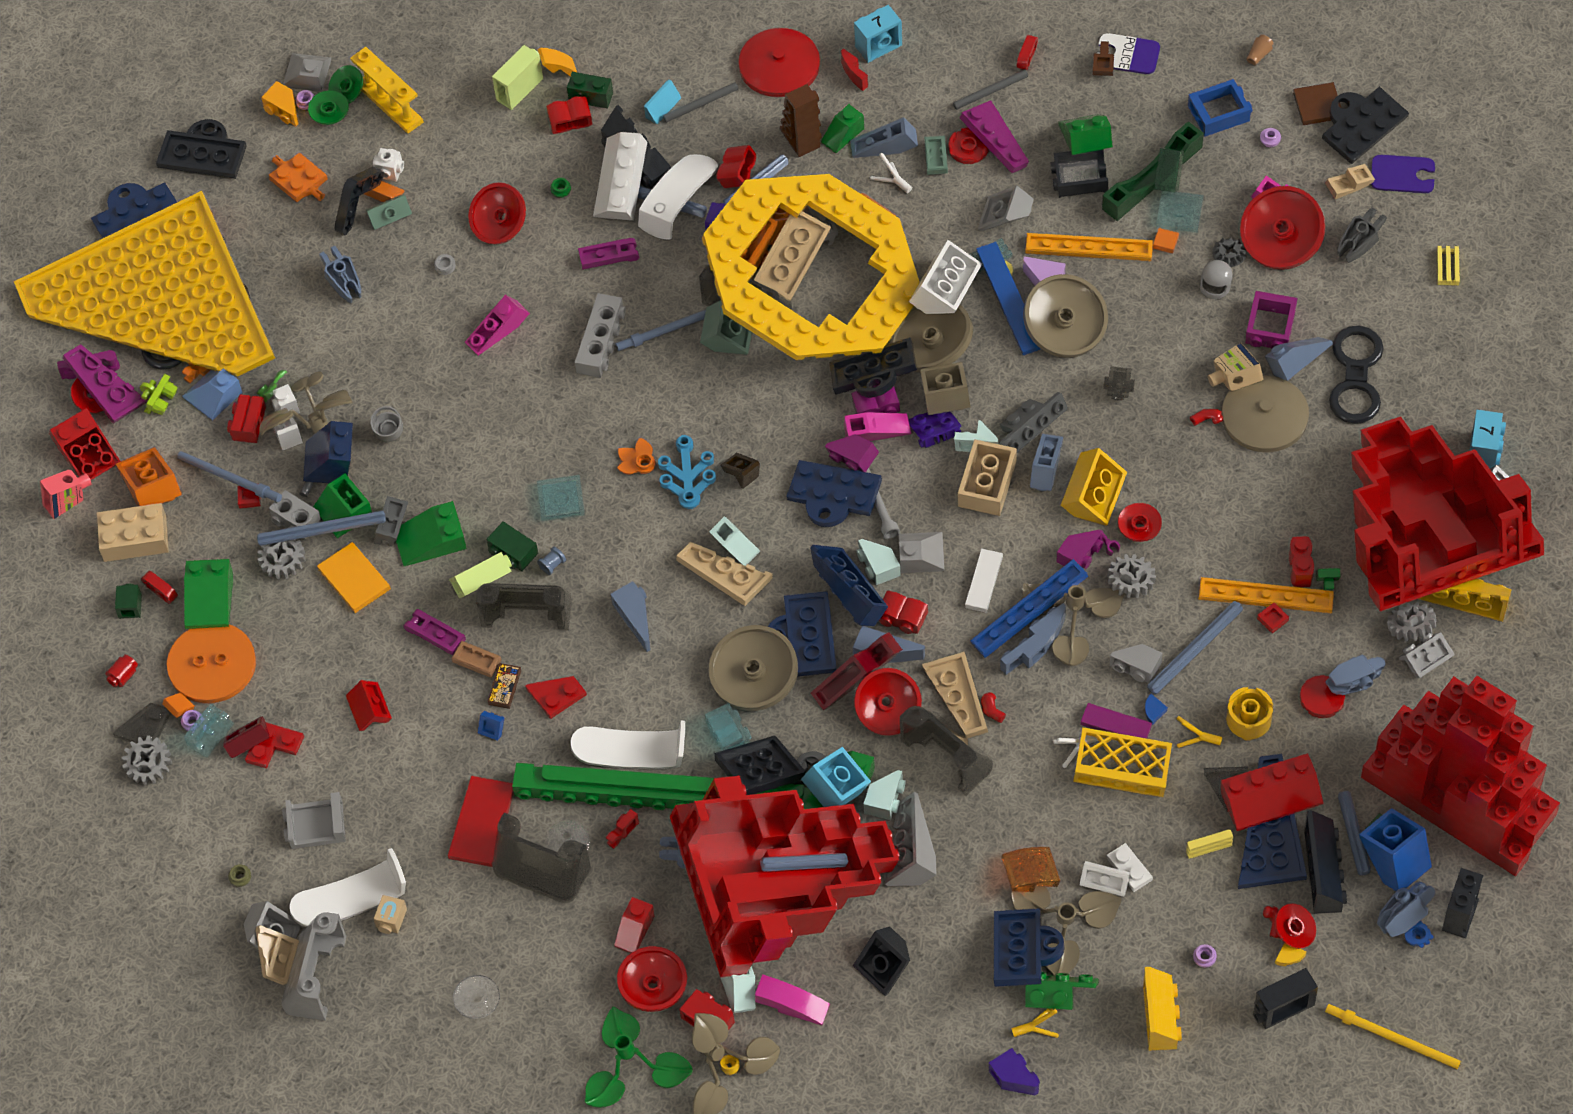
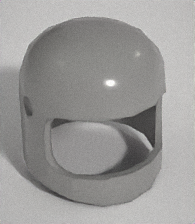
(1216, 274)
(387, 425)

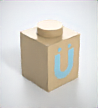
(390, 914)

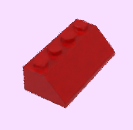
(1271, 792)

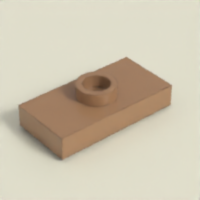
(476, 659)

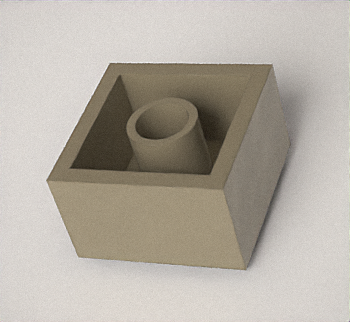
(945, 388)

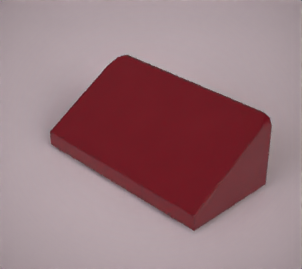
(246, 737)

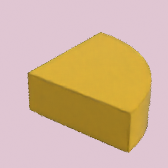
(1289, 956)

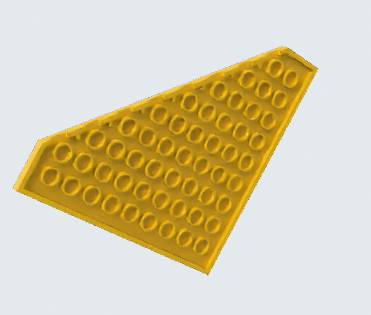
(156, 289)

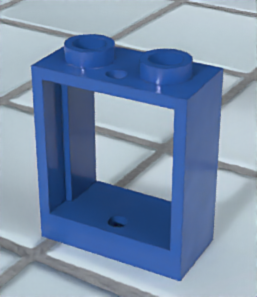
(1225, 121)

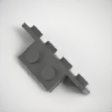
(1031, 420)

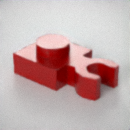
(624, 827)

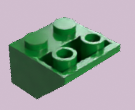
(341, 500)

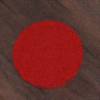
(966, 147)
(1319, 699)

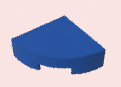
(1154, 709)

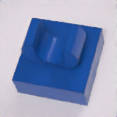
(490, 725)

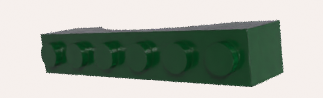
(1129, 193)

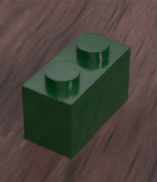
(595, 88)
(514, 544)

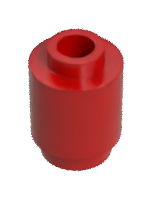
(121, 671)

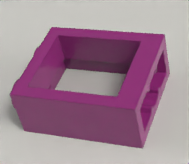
(1271, 303)

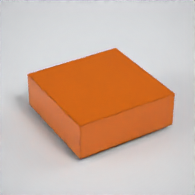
(1165, 240)
(178, 704)

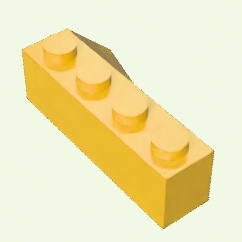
(1475, 598)

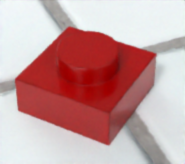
(247, 498)
(1273, 617)

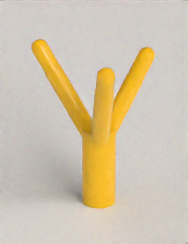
(1203, 736)
(1029, 1027)

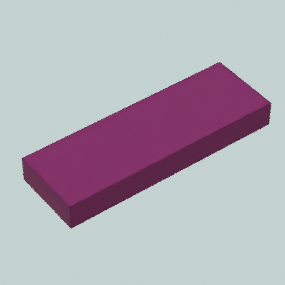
(1115, 722)

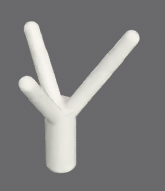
(897, 179)
(1089, 739)

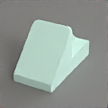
(965, 440)

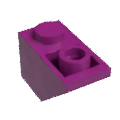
(853, 451)
(1080, 548)

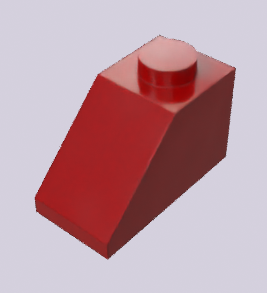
(634, 925)

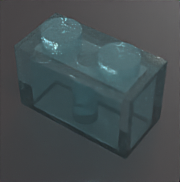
(726, 727)

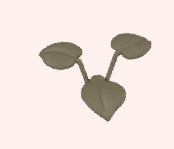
(316, 419)
(1103, 603)
(1096, 906)
(706, 1038)

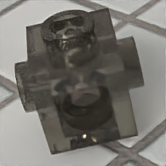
(1122, 376)

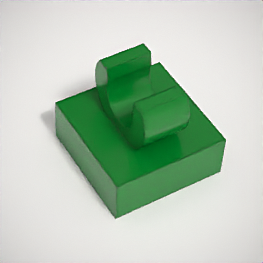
(1328, 577)

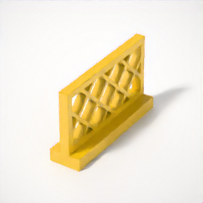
(1123, 779)

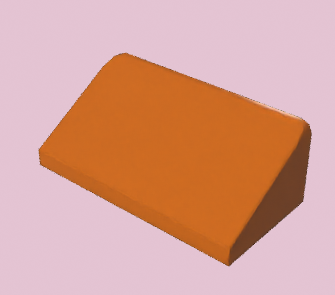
(384, 192)

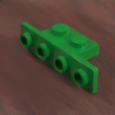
(1057, 990)

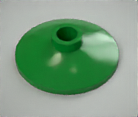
(347, 81)
(327, 101)

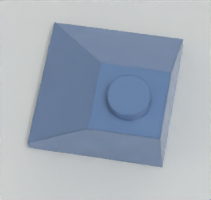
(214, 392)

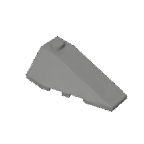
(914, 846)

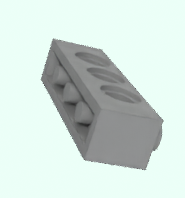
(604, 307)

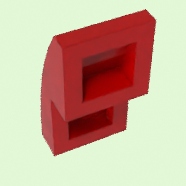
(851, 68)

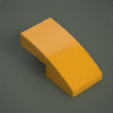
(556, 60)

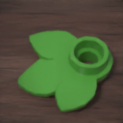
(267, 391)

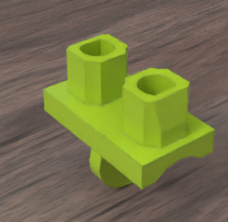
(155, 403)

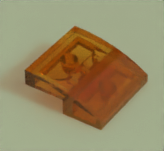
(1030, 868)

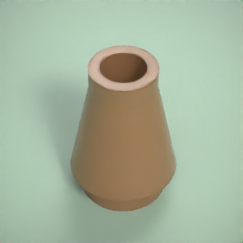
(1260, 48)

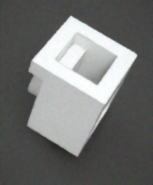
(284, 399)

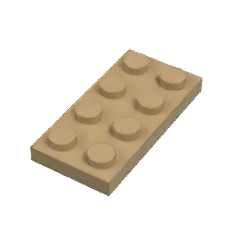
(792, 254)

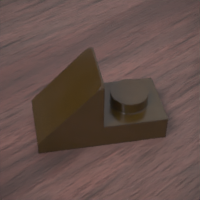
(743, 468)

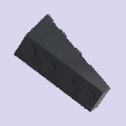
(654, 164)

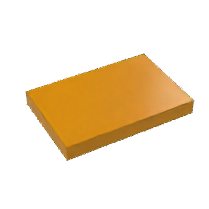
(353, 577)

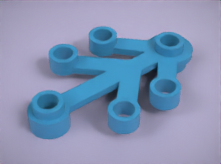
(687, 476)

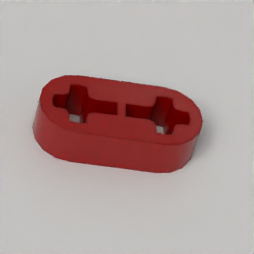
(1027, 52)
(159, 587)

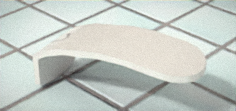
(673, 192)
(629, 748)
(352, 894)

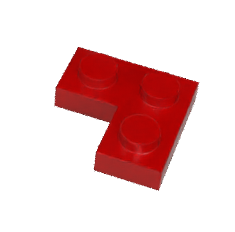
(279, 739)

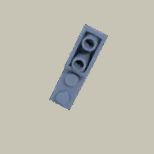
(1040, 639)

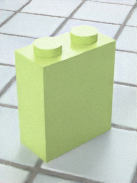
(517, 77)
(481, 574)

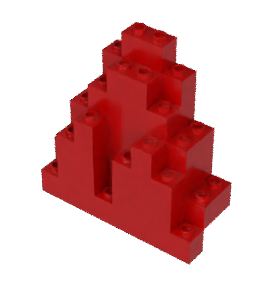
(1433, 515)
(1467, 770)
(758, 912)

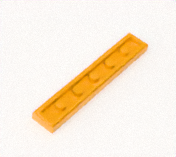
(1089, 246)
(1266, 594)

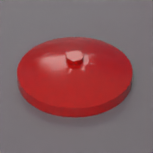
(779, 61)
(1282, 227)

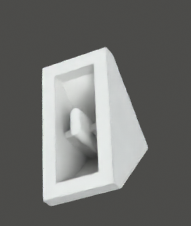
(288, 434)

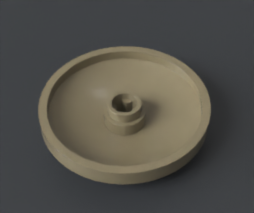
(1065, 315)
(936, 337)
(1266, 415)
(753, 668)

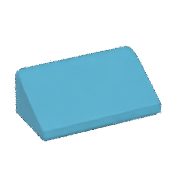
(661, 102)

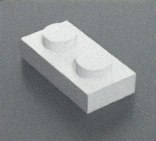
(1126, 860)
(1104, 878)

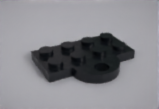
(1362, 123)
(202, 151)
(873, 369)

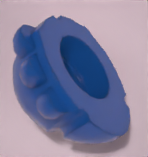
(1418, 930)

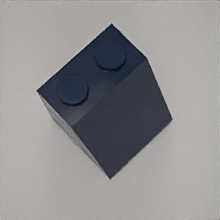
(328, 453)

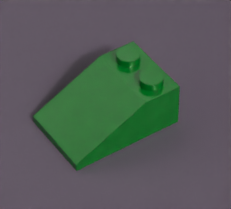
(1087, 133)
(431, 535)
(207, 593)

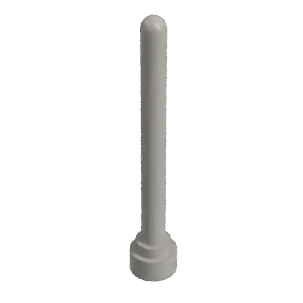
(889, 527)

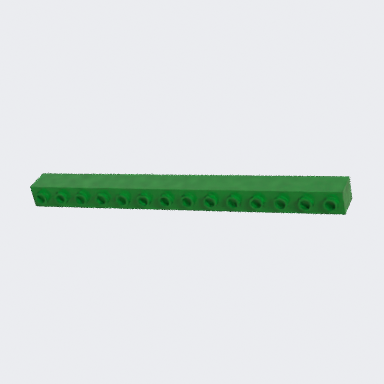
(621, 787)

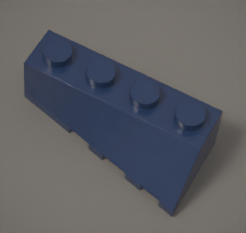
(848, 584)

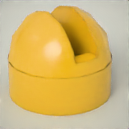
(734, 1063)

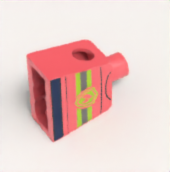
(63, 491)

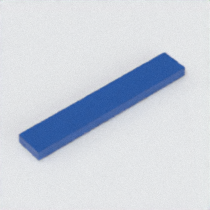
(1006, 294)
(1028, 608)

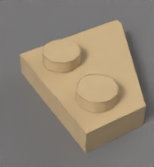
(275, 954)

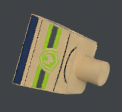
(1236, 369)

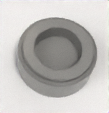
(444, 264)

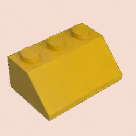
(1094, 487)
(1161, 1010)

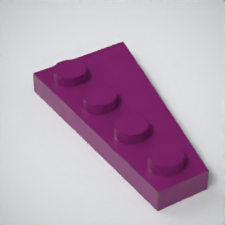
(993, 132)
(107, 389)

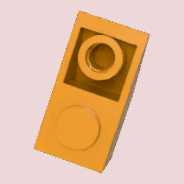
(281, 102)

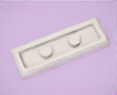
(984, 580)

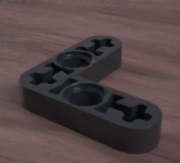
(350, 195)

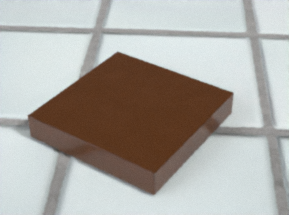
(1315, 102)

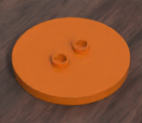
(211, 663)

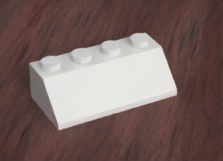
(620, 176)
(945, 280)

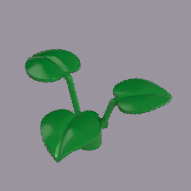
(619, 1033)

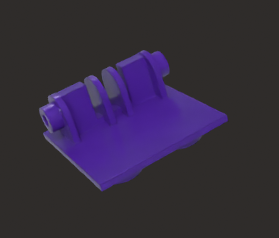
(931, 426)

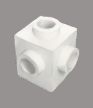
(389, 162)

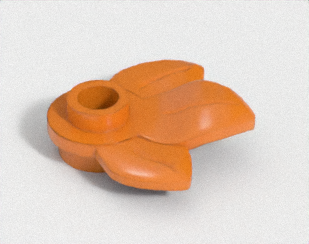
(633, 458)

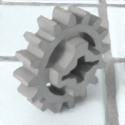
(282, 556)
(1129, 576)
(1411, 621)
(139, 766)

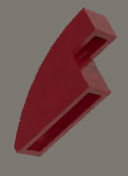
(855, 669)

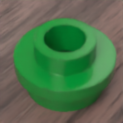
(560, 183)

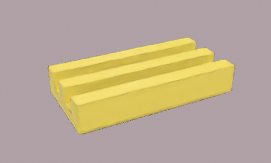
(1448, 251)
(1209, 844)

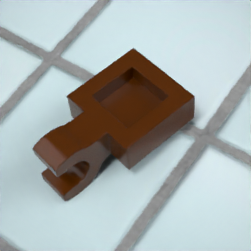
(1104, 62)

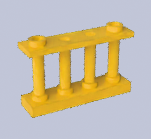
(387, 90)

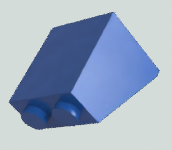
(1397, 849)

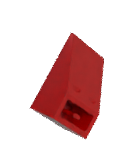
(84, 445)

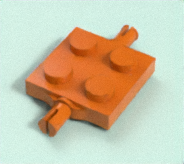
(298, 177)

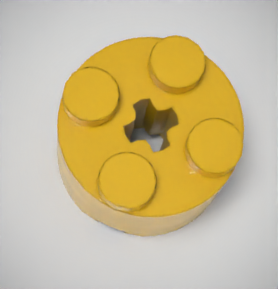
(1249, 713)

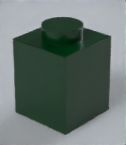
(128, 601)

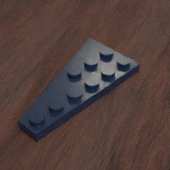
(1272, 849)

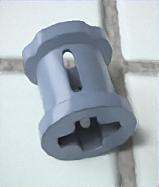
(551, 560)

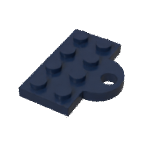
(132, 208)
(833, 491)
(809, 631)
(1023, 947)

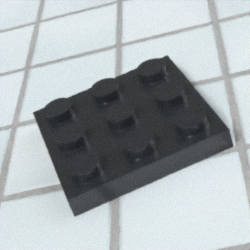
(761, 765)

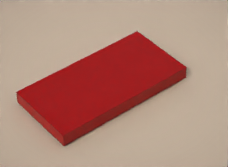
(479, 819)

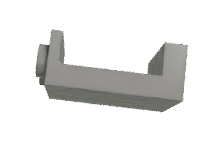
(314, 822)

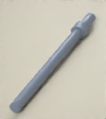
(638, 339)
(260, 489)

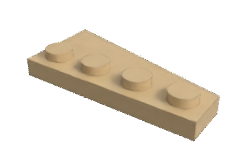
(732, 578)
(956, 687)

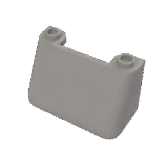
(303, 989)

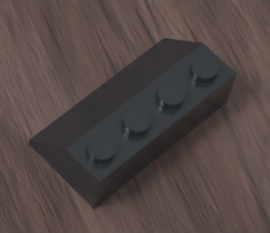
(1324, 864)

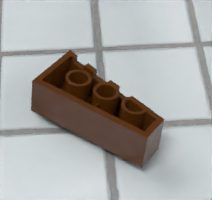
(801, 120)

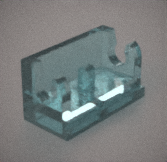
(208, 730)

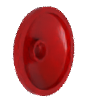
(487, 213)
(883, 683)
(650, 966)

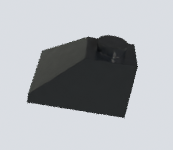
(883, 959)

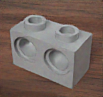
(297, 512)

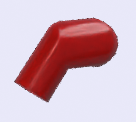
(1214, 414)
(989, 707)
(1270, 912)

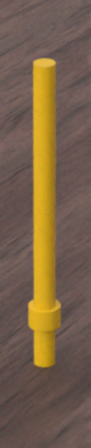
(1349, 1017)

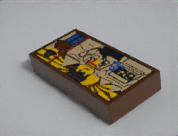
(504, 685)

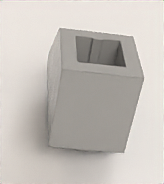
(1137, 661)

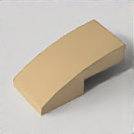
(1352, 181)

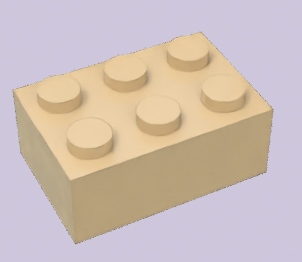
(987, 477)
(132, 532)

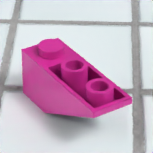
(498, 323)
(877, 425)

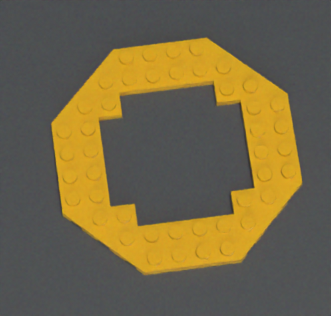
(772, 321)

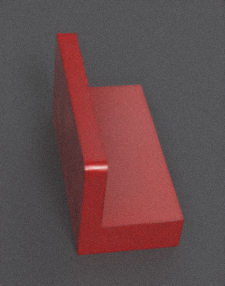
(367, 704)

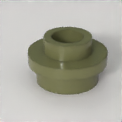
(236, 870)

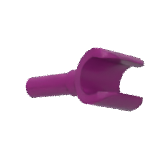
(1109, 543)

